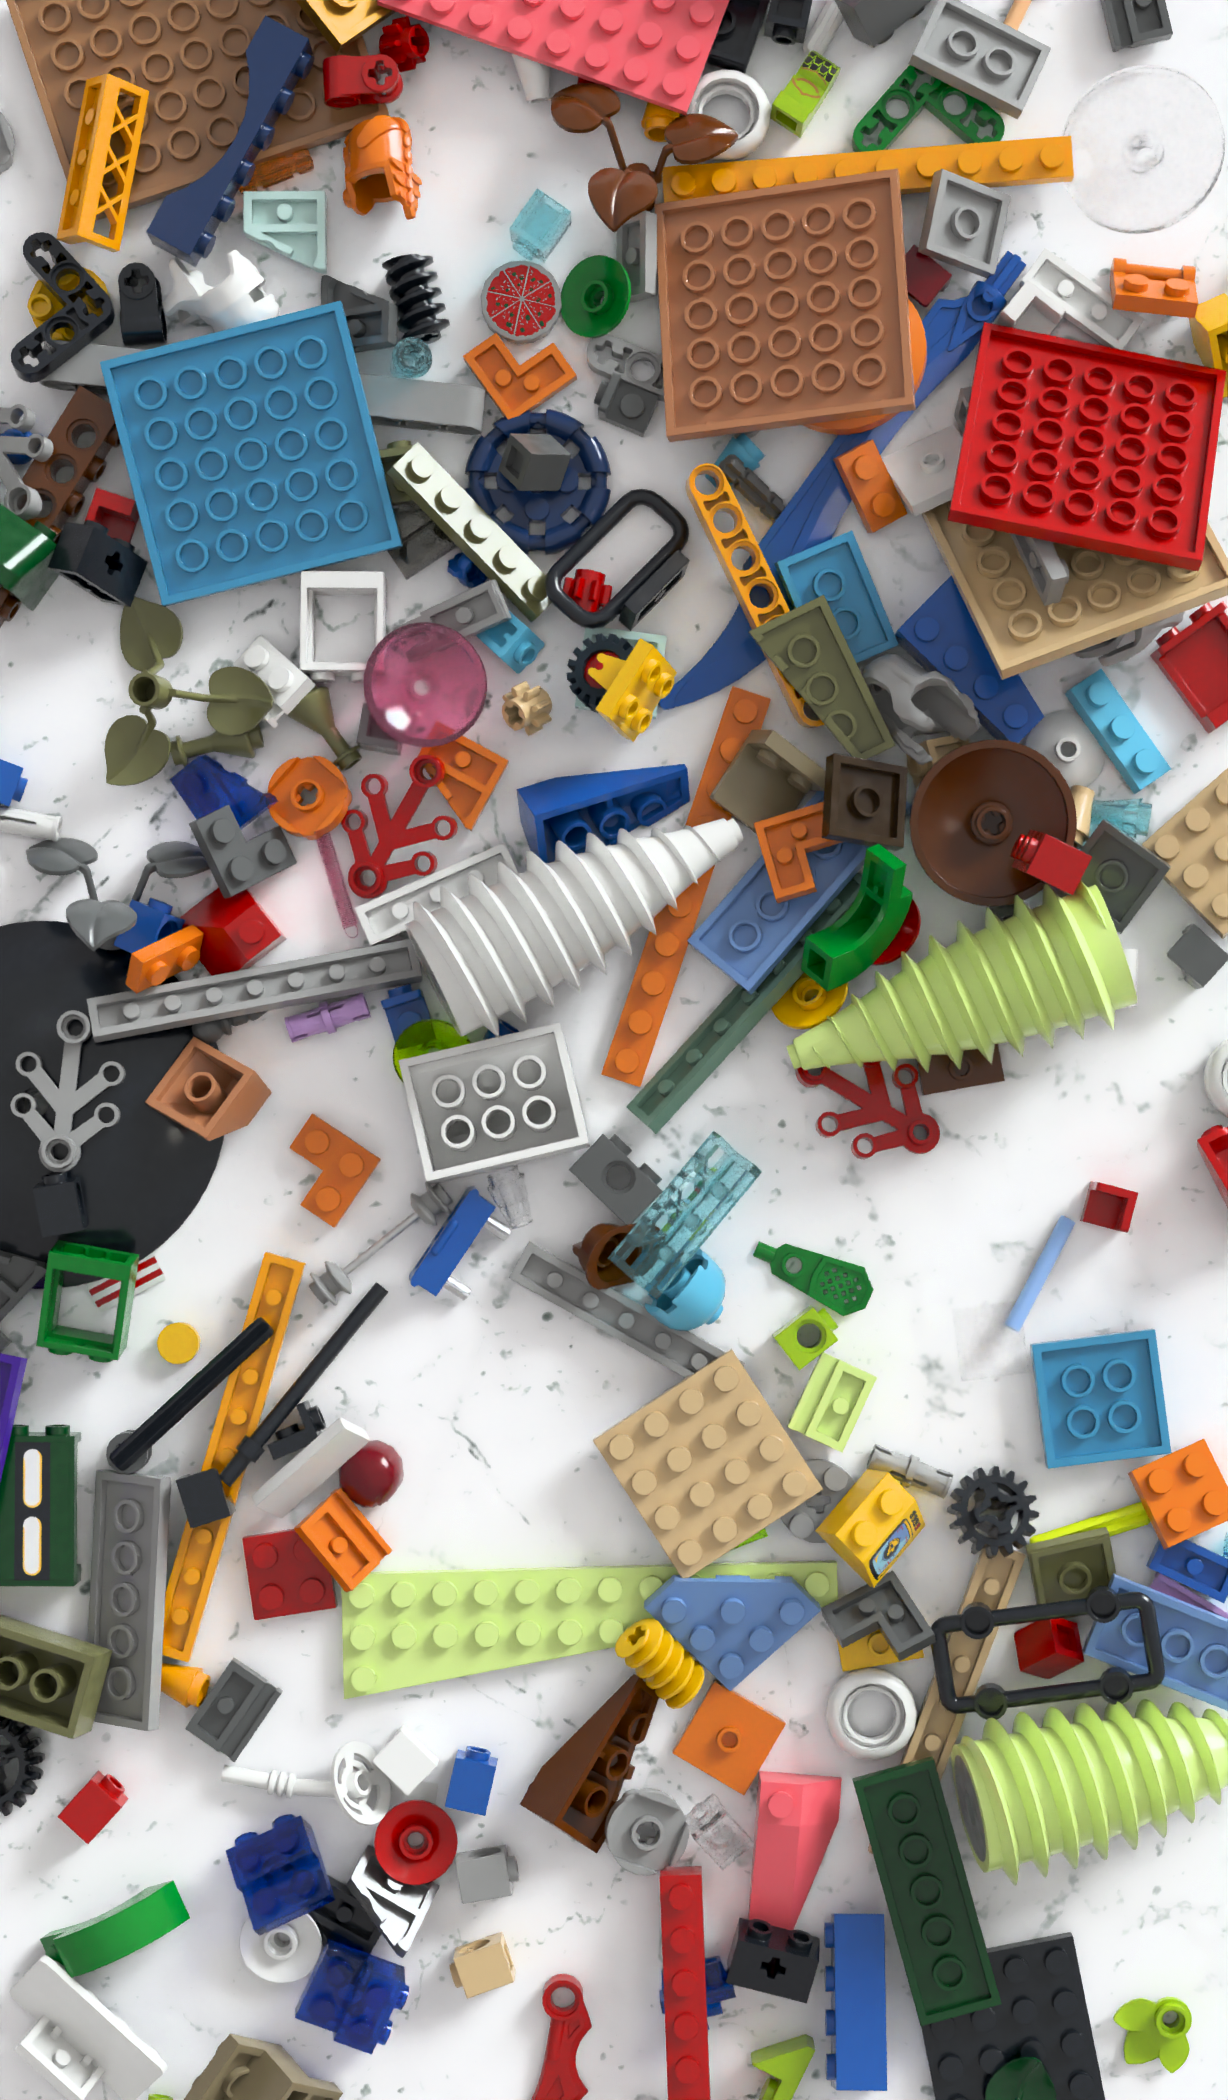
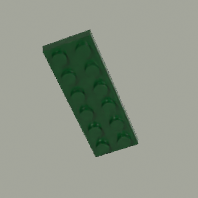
(926, 1891)

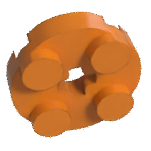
(312, 819)

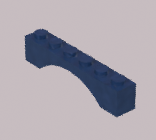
(192, 215)

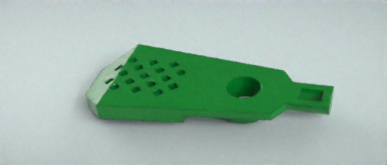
(812, 1274)

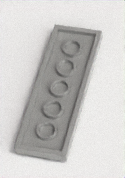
(129, 1593)

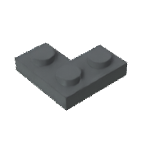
(234, 860)
(881, 1608)

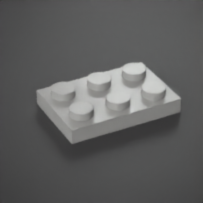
(980, 56)

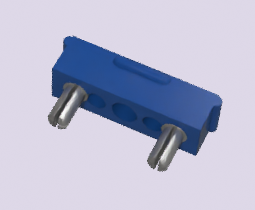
(452, 1243)

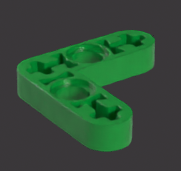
(932, 99)

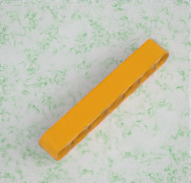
(742, 581)

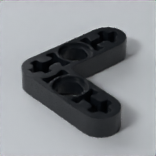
(72, 315)

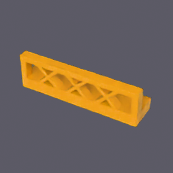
(89, 160)

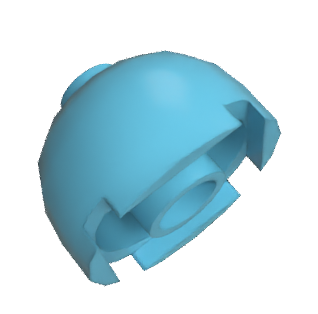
(692, 1296)

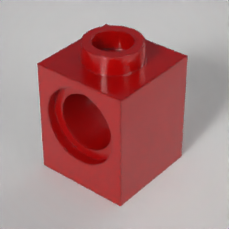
(94, 1806)

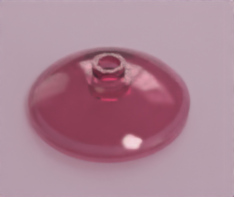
(449, 669)

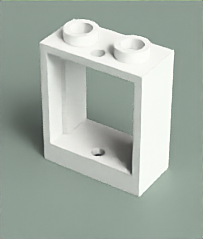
(337, 583)

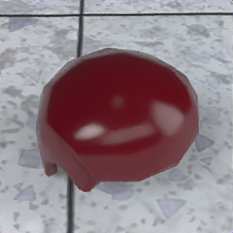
(372, 1474)

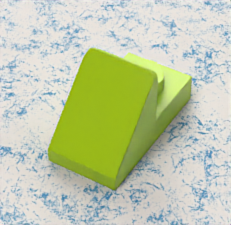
(785, 2062)

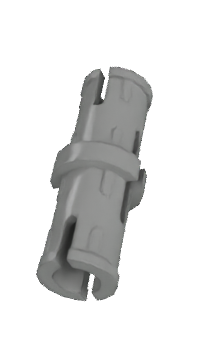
(910, 1471)

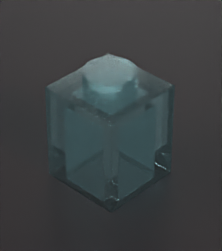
(539, 227)

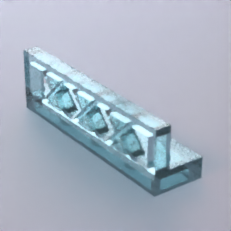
(689, 1219)

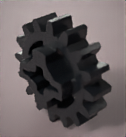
(990, 1497)

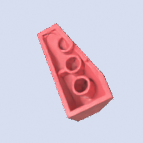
(790, 1839)

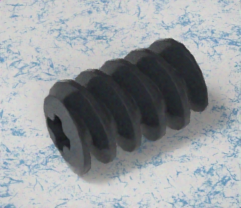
(414, 297)

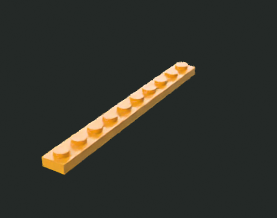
(985, 163)
(237, 1417)

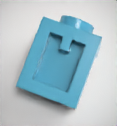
(513, 643)

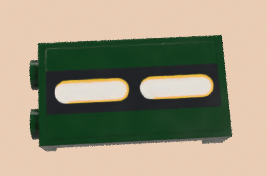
(39, 1508)

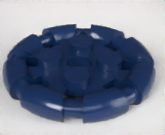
(545, 506)

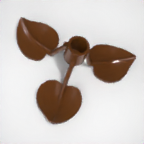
(633, 189)

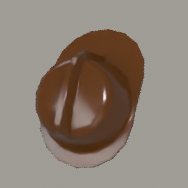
(594, 1254)

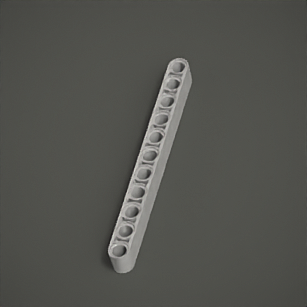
(389, 399)

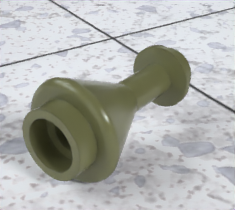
(317, 714)
(234, 745)

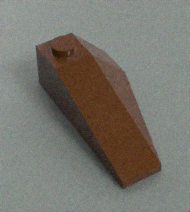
(588, 1771)

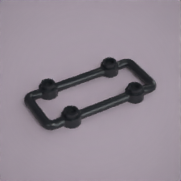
(1100, 1604)

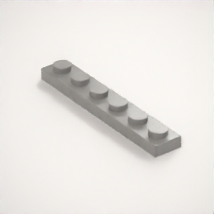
(1038, 555)
(611, 1312)

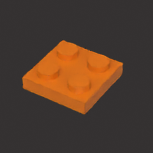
(1182, 1493)

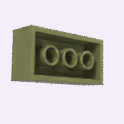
(50, 1678)

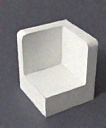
(1032, 311)
(406, 1760)

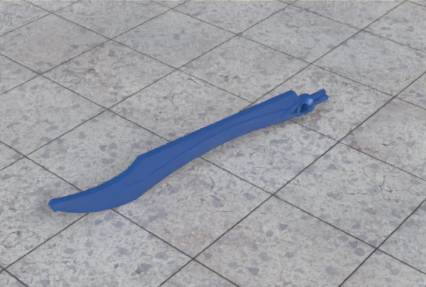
(818, 505)

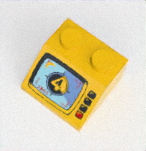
(872, 1525)

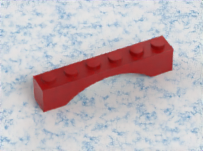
(684, 1983)

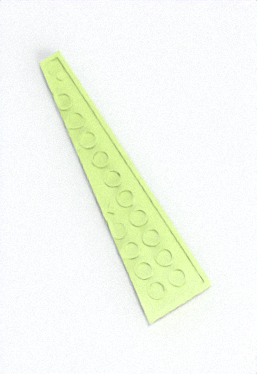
(467, 1622)

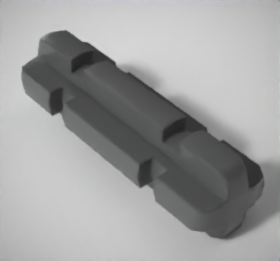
(751, 487)

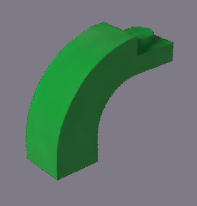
(866, 928)
(118, 1931)

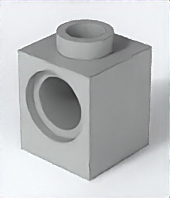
(486, 1873)

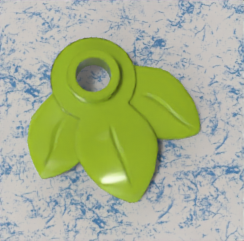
(1150, 2036)

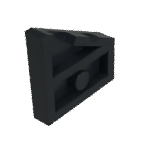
(345, 1920)

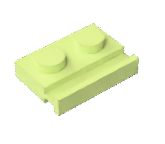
(832, 1401)

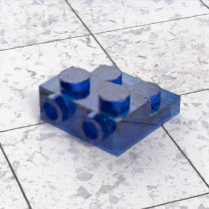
(280, 1873)
(353, 1996)

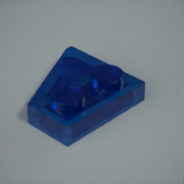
(209, 786)

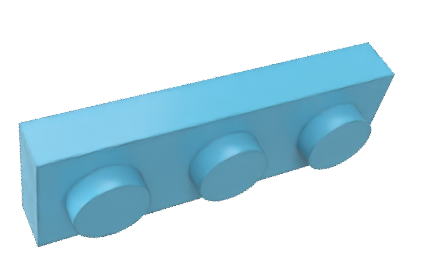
(1117, 731)

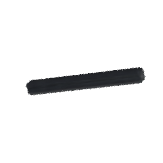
(191, 1394)

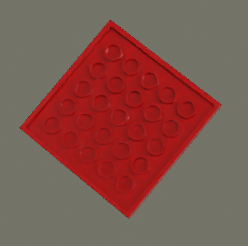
(1089, 447)

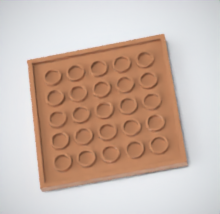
(784, 306)

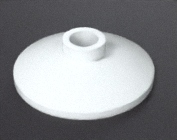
(1068, 728)
(278, 1959)

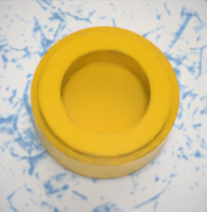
(178, 1343)

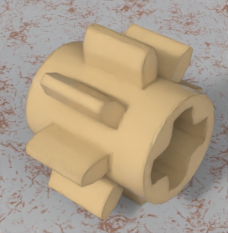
(527, 708)

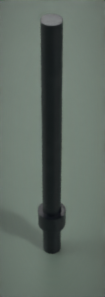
(252, 1447)

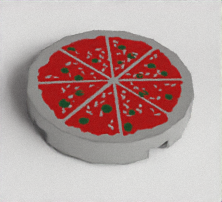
(521, 302)

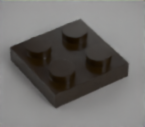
(864, 802)

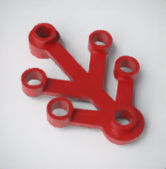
(393, 832)
(876, 1108)

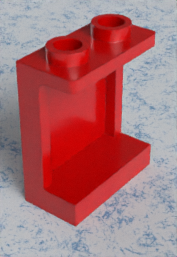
(1198, 664)

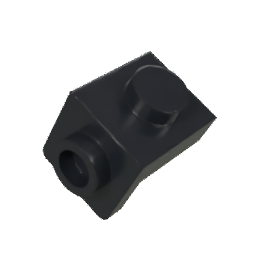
(788, 21)

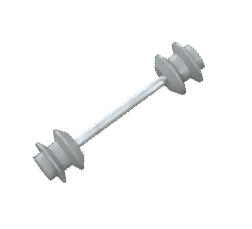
(336, 1278)

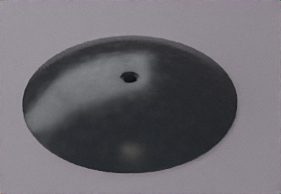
(133, 1176)

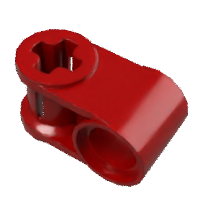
(354, 80)

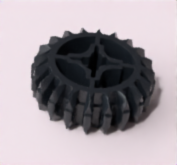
(20, 1747)

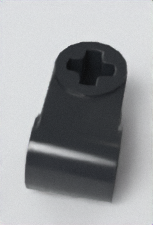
(141, 313)

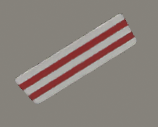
(106, 1291)

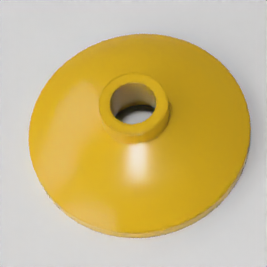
(800, 1012)

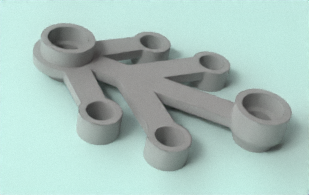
(19, 497)
(66, 1098)

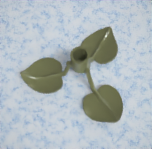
(132, 745)

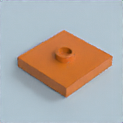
(729, 1737)

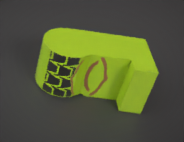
(804, 93)

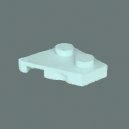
(289, 224)

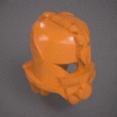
(380, 150)

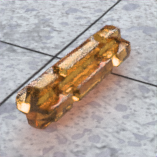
(279, 170)

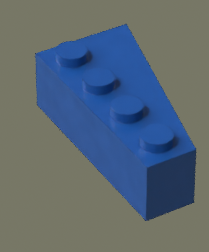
(947, 641)
(857, 2002)

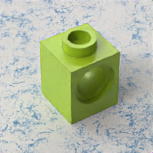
(800, 1354)

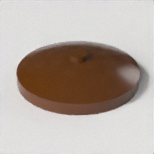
(974, 811)

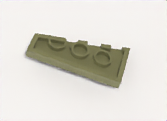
(821, 668)

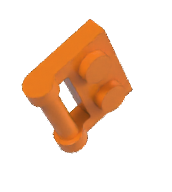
(1153, 289)

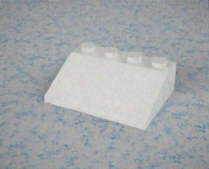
(494, 1103)

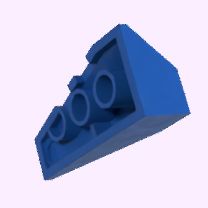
(598, 805)

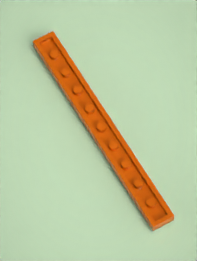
(666, 950)

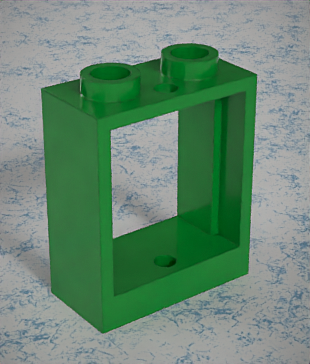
(93, 1262)

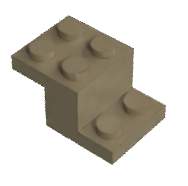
(257, 2071)

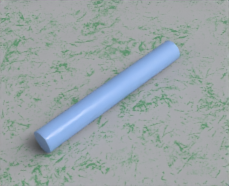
(1039, 1273)

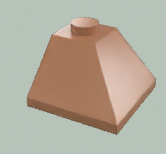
(209, 1092)

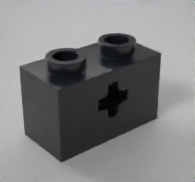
(98, 562)
(773, 1959)

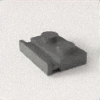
(1136, 22)
(233, 1709)

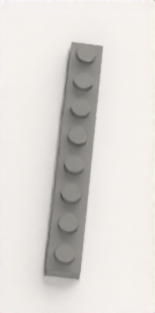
(253, 990)

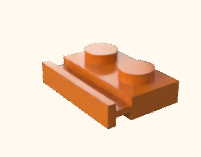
(343, 1539)

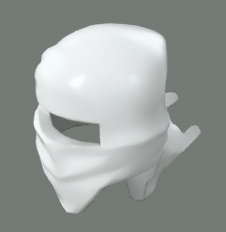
(226, 306)

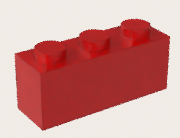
(1050, 860)

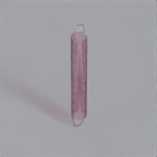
(326, 863)

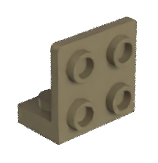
(766, 779)

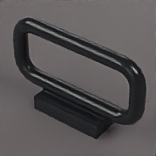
(646, 586)

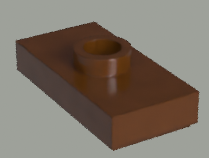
(974, 1071)

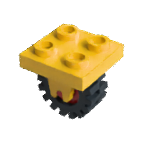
(621, 681)

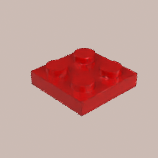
(285, 1576)

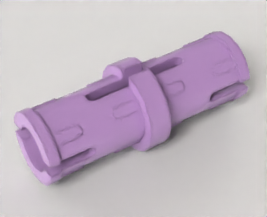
(327, 1017)

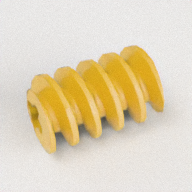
(661, 1662)

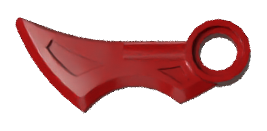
(567, 2028)

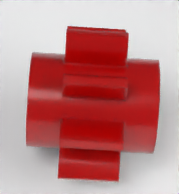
(404, 43)
(588, 589)

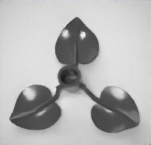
(98, 921)

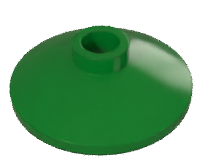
(583, 293)

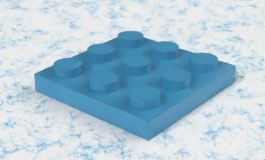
(1100, 1398)

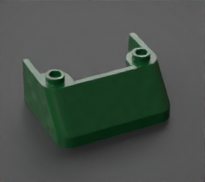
(25, 558)

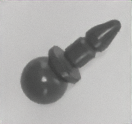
(212, 1031)

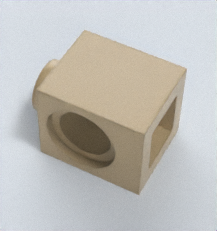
(482, 1965)

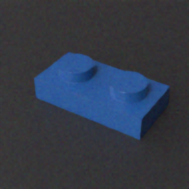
(1193, 1567)

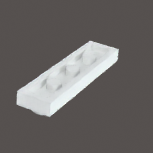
(389, 913)

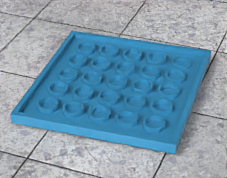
(251, 453)

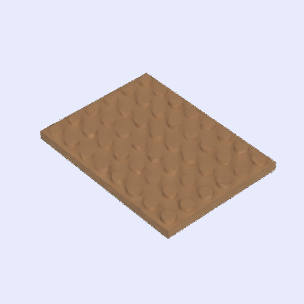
(195, 77)

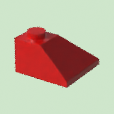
(234, 931)

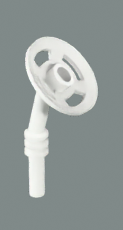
(348, 1787)

